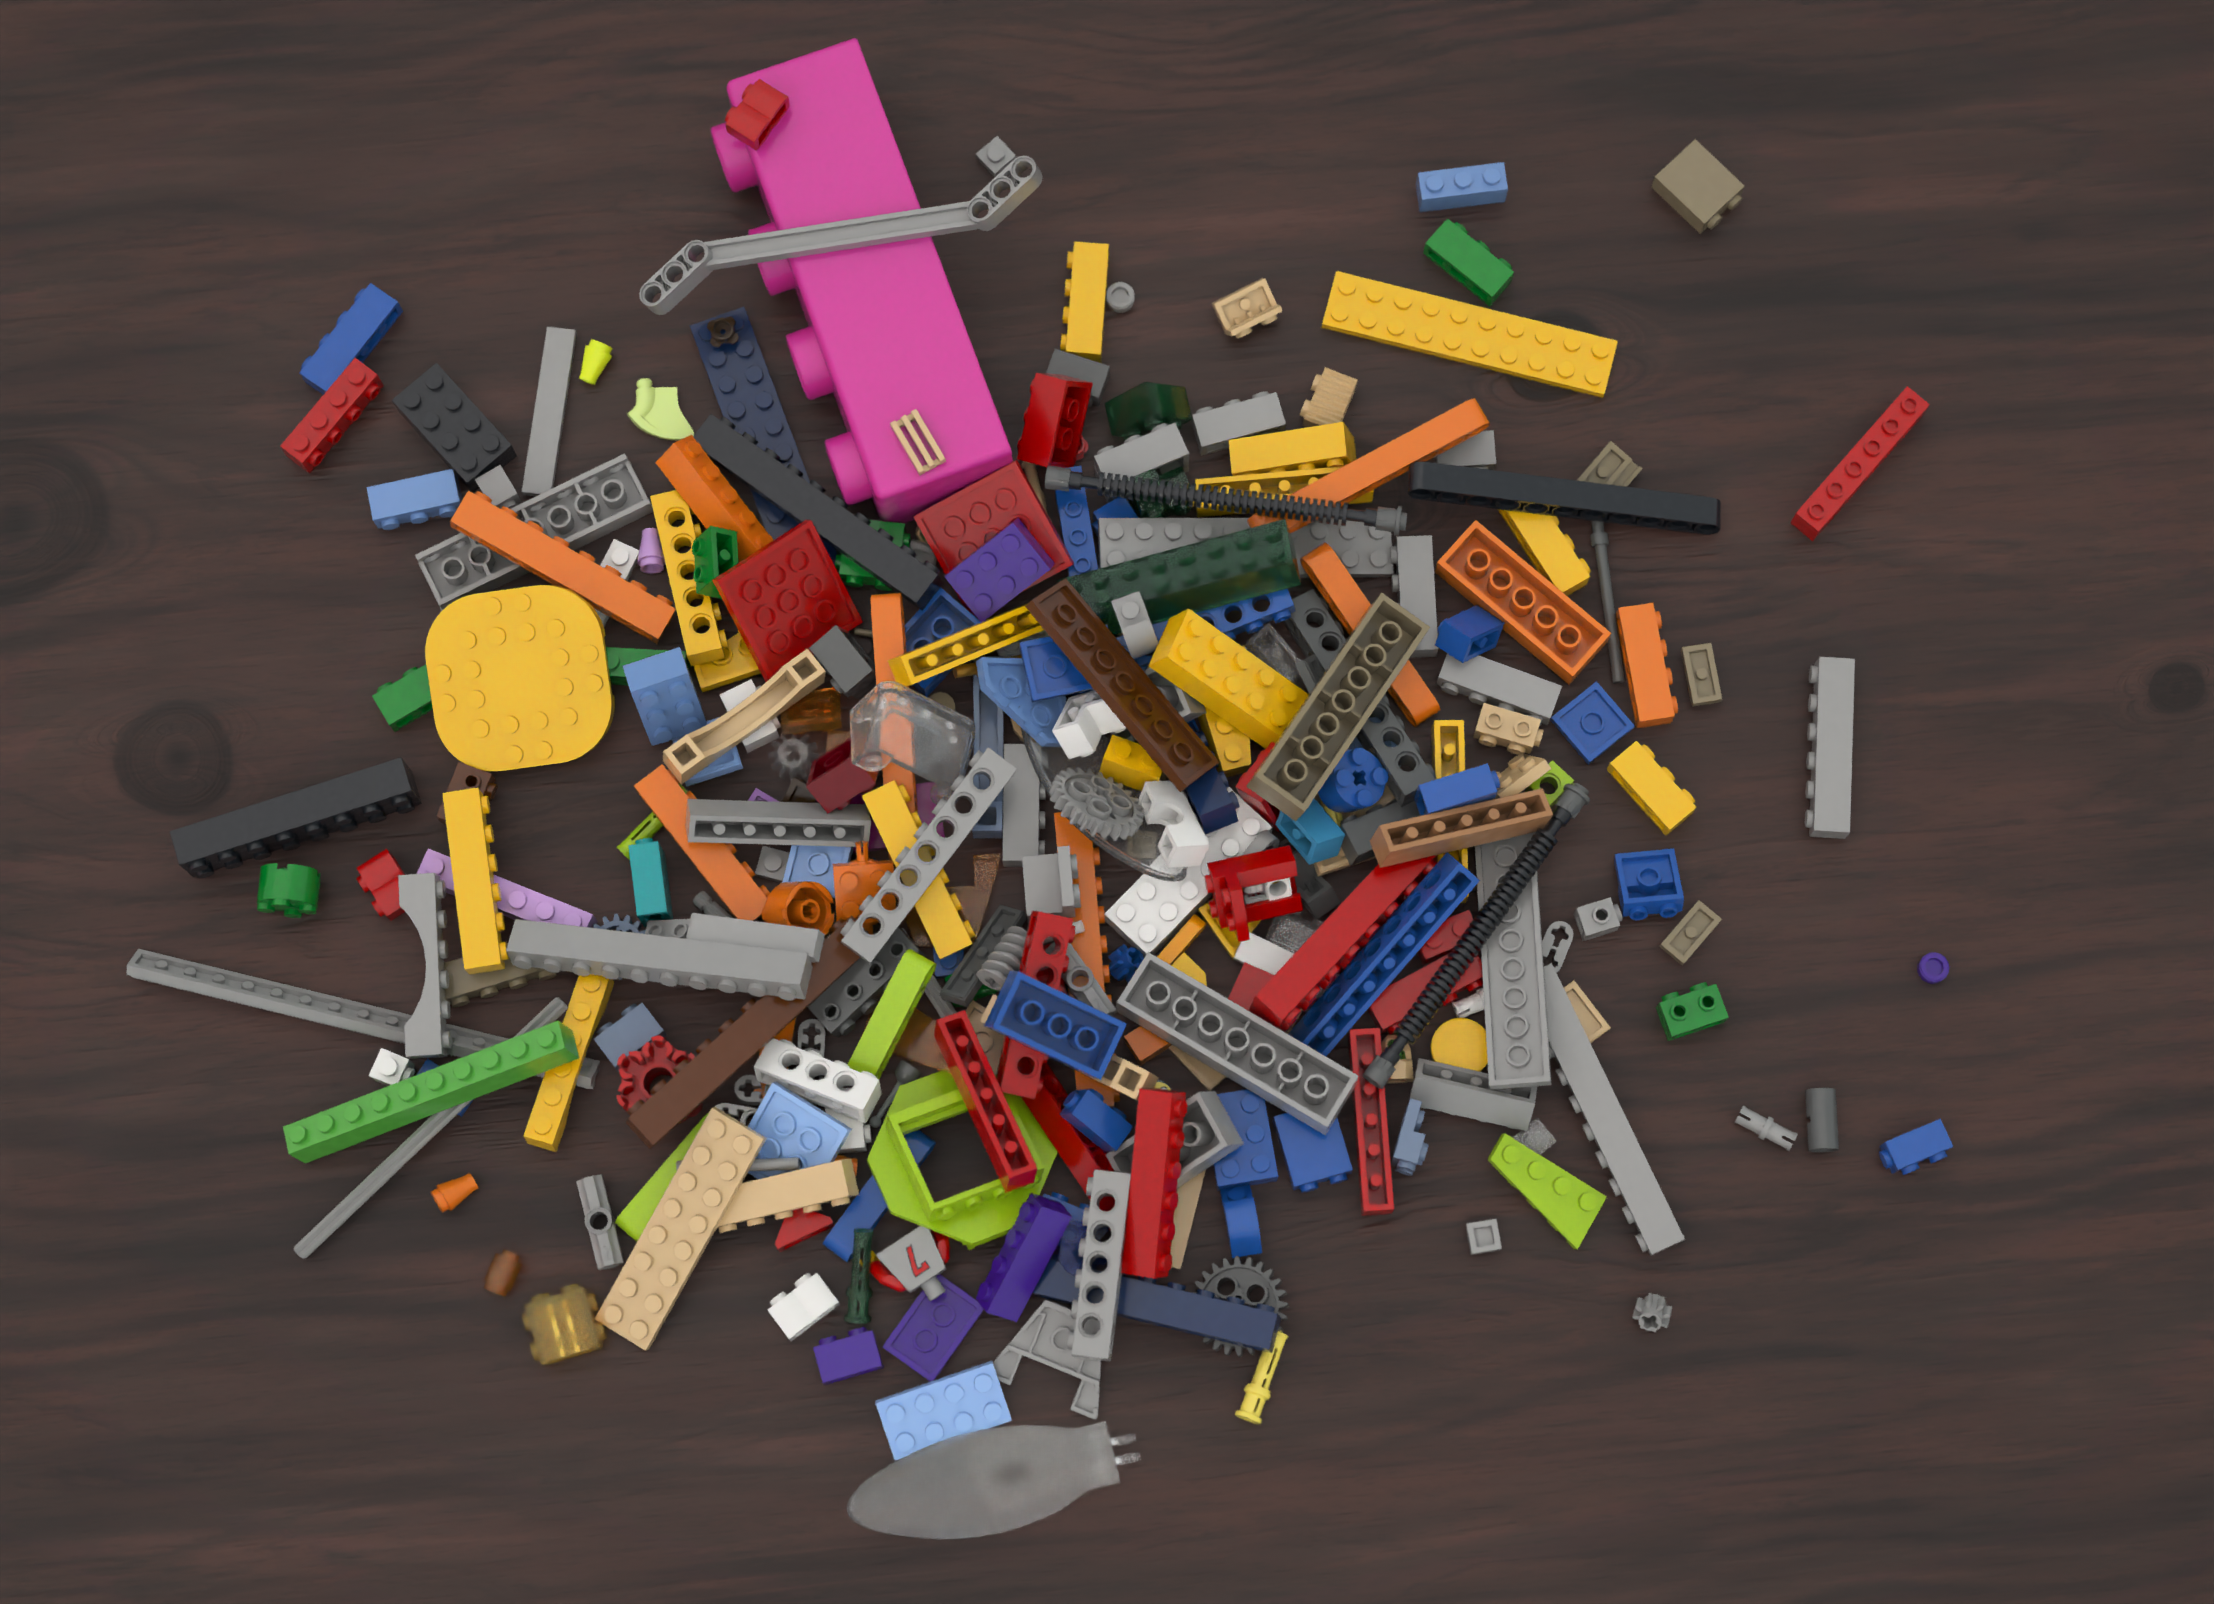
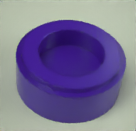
(1933, 968)

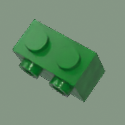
(713, 554)
(1691, 1011)

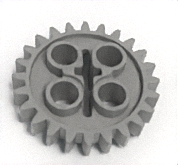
(1096, 803)

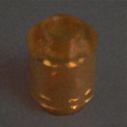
(503, 1272)

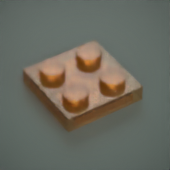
(813, 712)

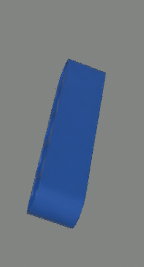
(870, 1205)

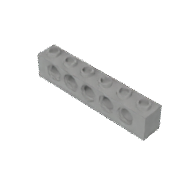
(1100, 1344)

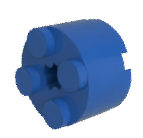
(1354, 782)

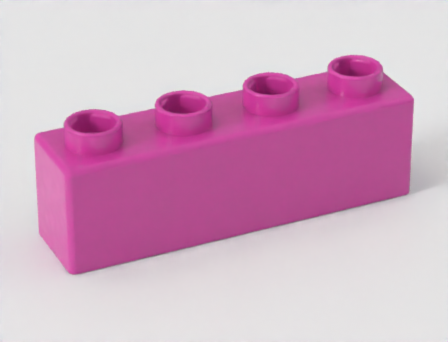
(876, 314)

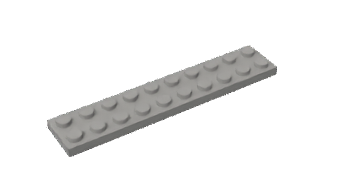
(1359, 547)
(1513, 976)

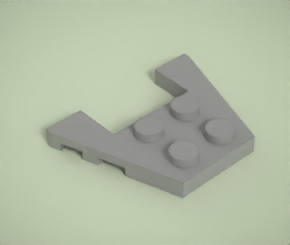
(1045, 1340)

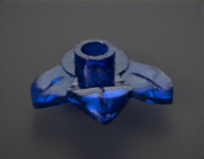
(1069, 1249)

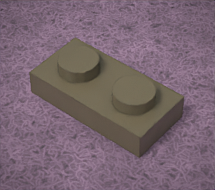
(1701, 674)
(1690, 932)

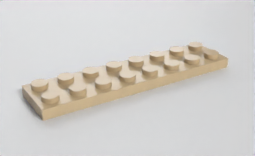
(680, 1228)

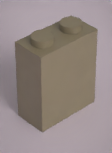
(1698, 187)

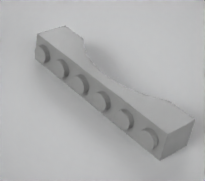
(426, 1028)

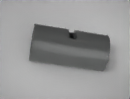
(1823, 1124)

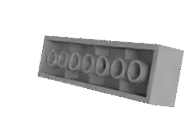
(1236, 1043)

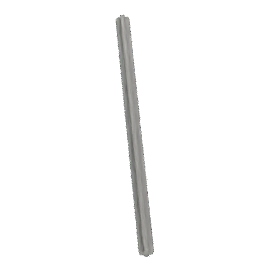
(403, 1154)

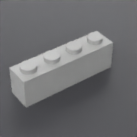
(1416, 585)
(1499, 686)
(1022, 809)
(1468, 1095)

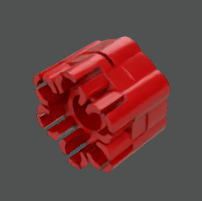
(643, 1067)

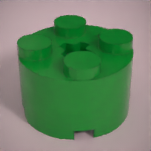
(288, 890)

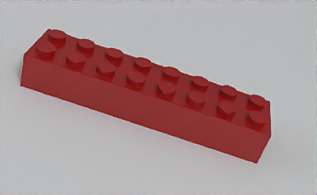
(1337, 941)

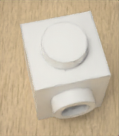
(391, 1068)

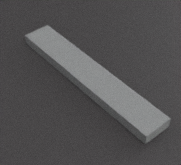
(549, 411)

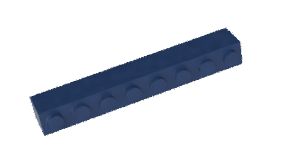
(1173, 1308)

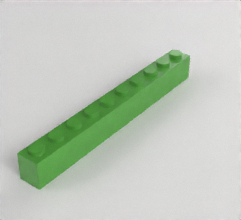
(431, 1092)

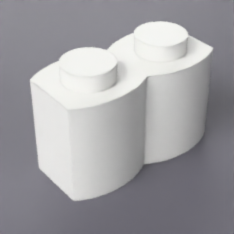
(803, 1305)

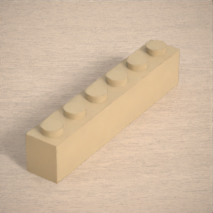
(791, 1191)

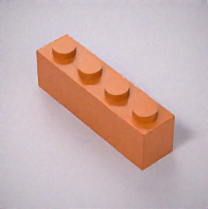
(1645, 665)

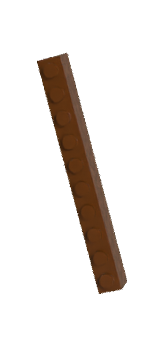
(734, 1046)

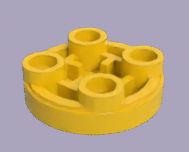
(1460, 1044)

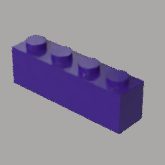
(1023, 1257)

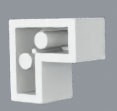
(1083, 724)

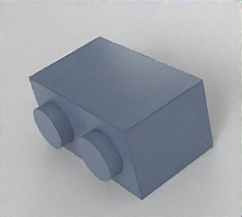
(628, 1033)

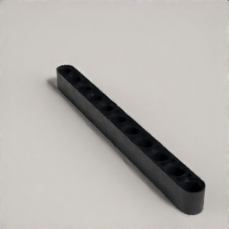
(1564, 498)

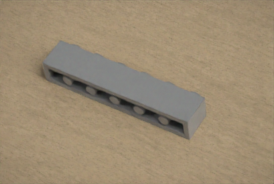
(1831, 747)
(775, 823)

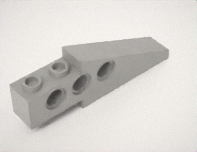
(741, 932)

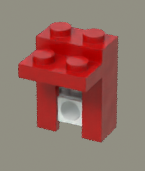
(1259, 897)

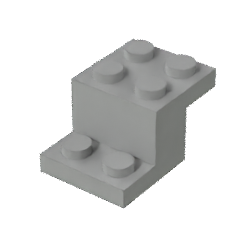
(1050, 883)

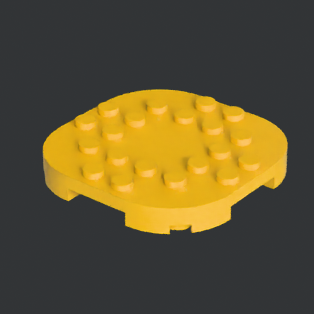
(519, 678)

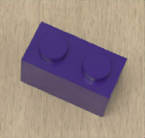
(848, 1356)

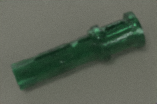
(861, 1292)

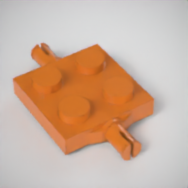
(856, 881)

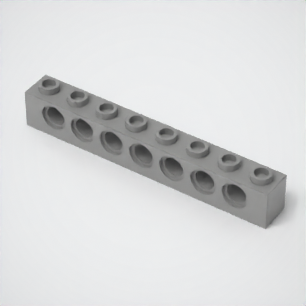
(998, 773)

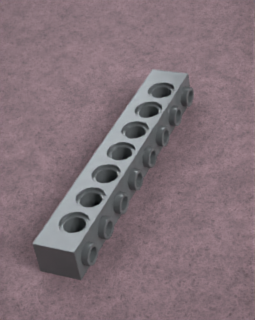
(1372, 735)

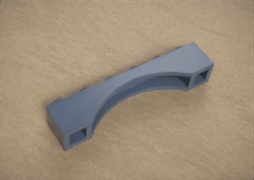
(989, 733)

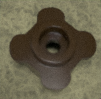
(719, 324)

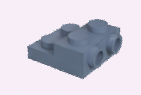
(1410, 1144)

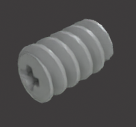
(1004, 958)

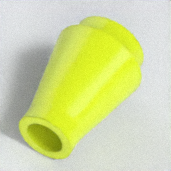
(594, 361)

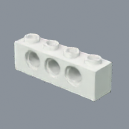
(854, 1103)

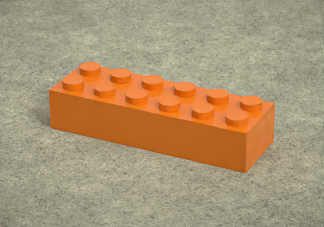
(1526, 602)

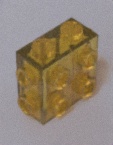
(563, 1325)

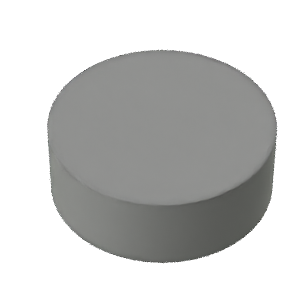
(1120, 297)

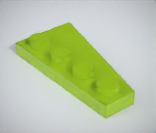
(1554, 1192)

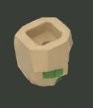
(1404, 1066)

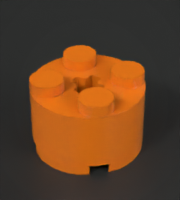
(800, 905)

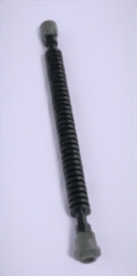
(1382, 518)
(1475, 936)

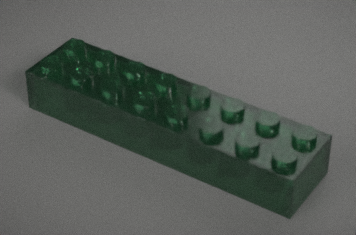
(1196, 575)

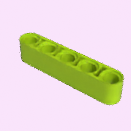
(892, 1013)
(642, 1206)

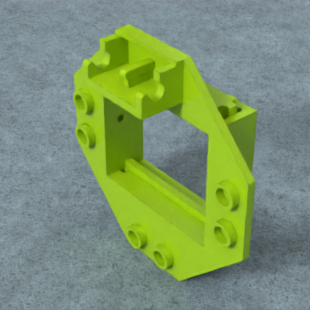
(968, 1216)

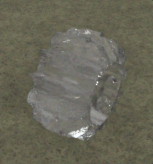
(782, 761)

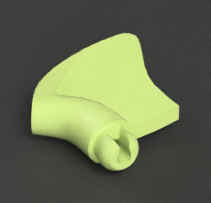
(659, 412)

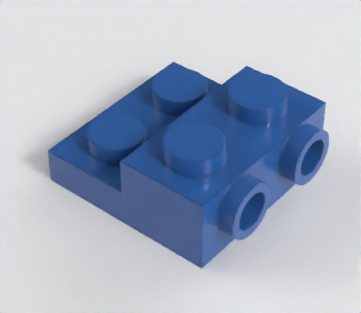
(1649, 883)

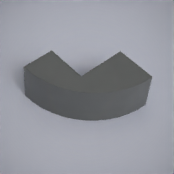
(1315, 891)

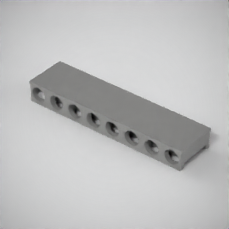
(577, 516)

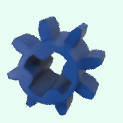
(1125, 962)

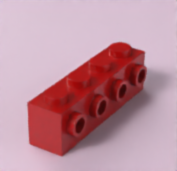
(332, 415)

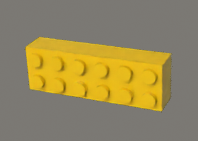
(1226, 678)

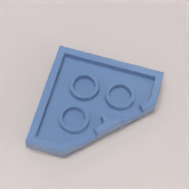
(1008, 688)

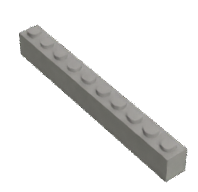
(660, 959)
(1607, 1123)

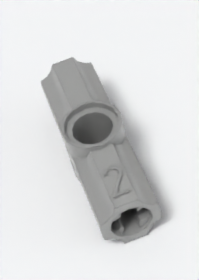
(1091, 993)
(596, 1203)

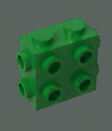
(856, 576)

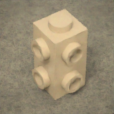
(1508, 729)

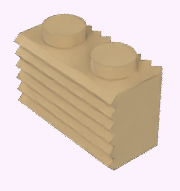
(1330, 398)

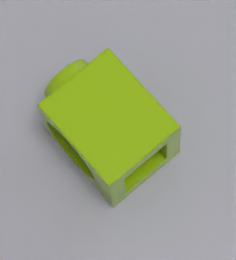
(1557, 778)

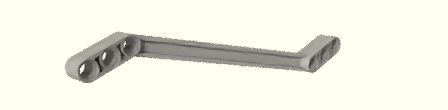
(840, 235)

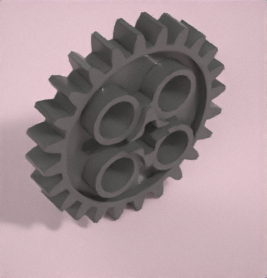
(1246, 1280)

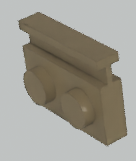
(1611, 467)

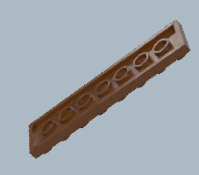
(1122, 684)

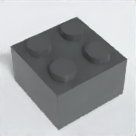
(846, 662)

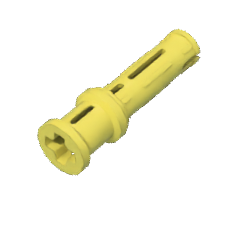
(1257, 1391)

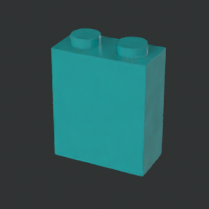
(650, 881)

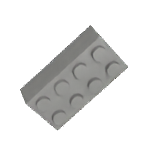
(1207, 1138)

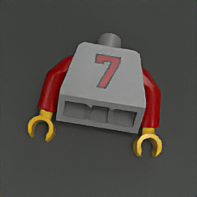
(913, 1262)

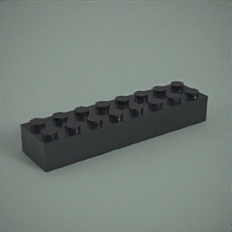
(296, 818)

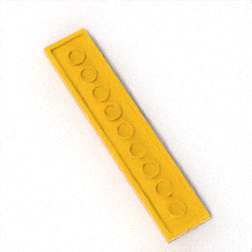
(1469, 334)

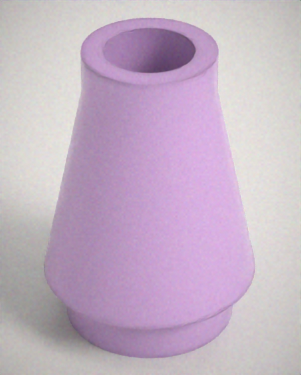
(650, 553)

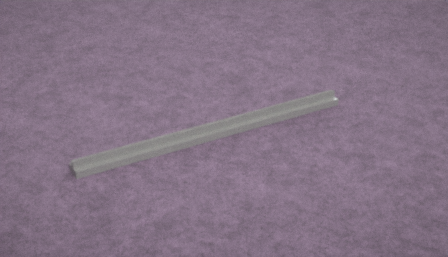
(307, 1004)

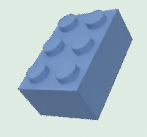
(665, 696)

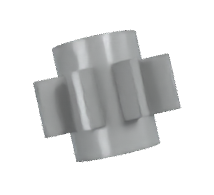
(1652, 1312)

